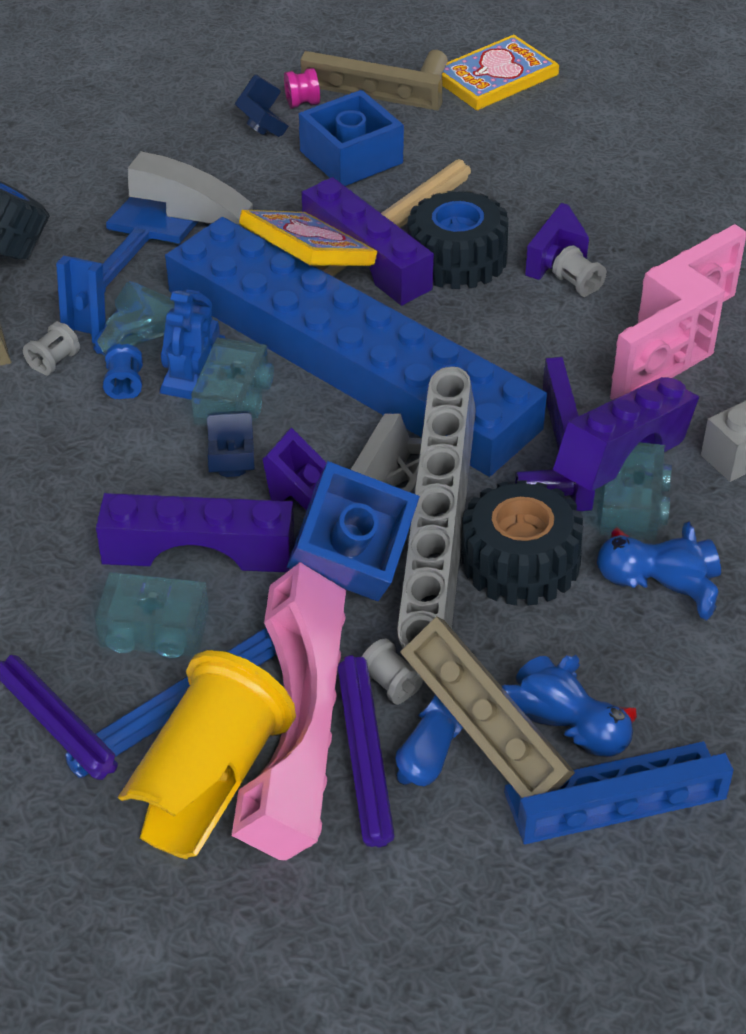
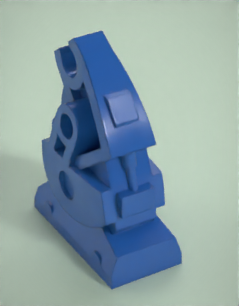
(187, 341)

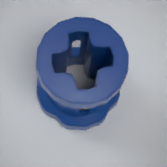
(125, 371)

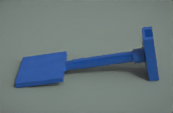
(85, 282)

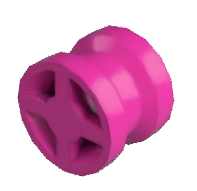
(302, 88)

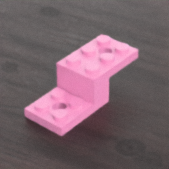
(679, 312)

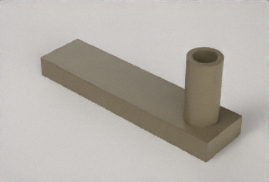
(381, 81)
(486, 711)

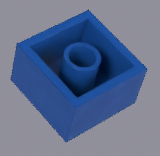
(351, 137)
(354, 530)

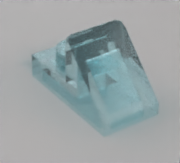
(139, 317)

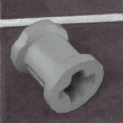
(579, 271)
(51, 348)
(392, 671)

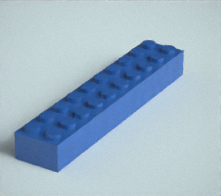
(350, 337)

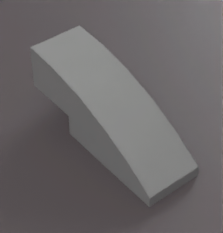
(185, 189)

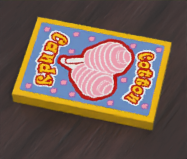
(497, 72)
(307, 238)

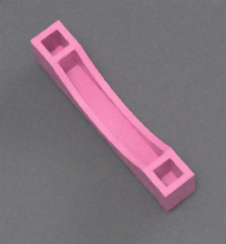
(284, 802)

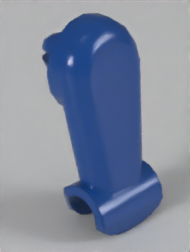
(426, 748)

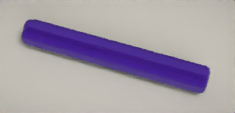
(57, 718)
(365, 752)

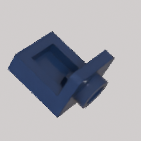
(256, 104)
(230, 443)

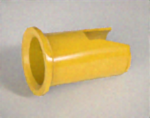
(206, 749)

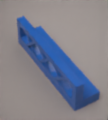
(624, 796)

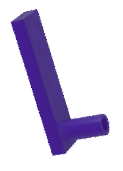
(561, 410)

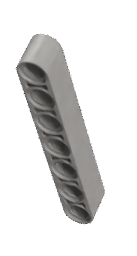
(448, 411)

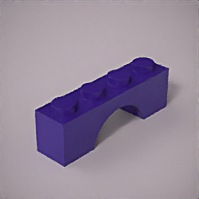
(401, 265)
(603, 438)
(250, 532)

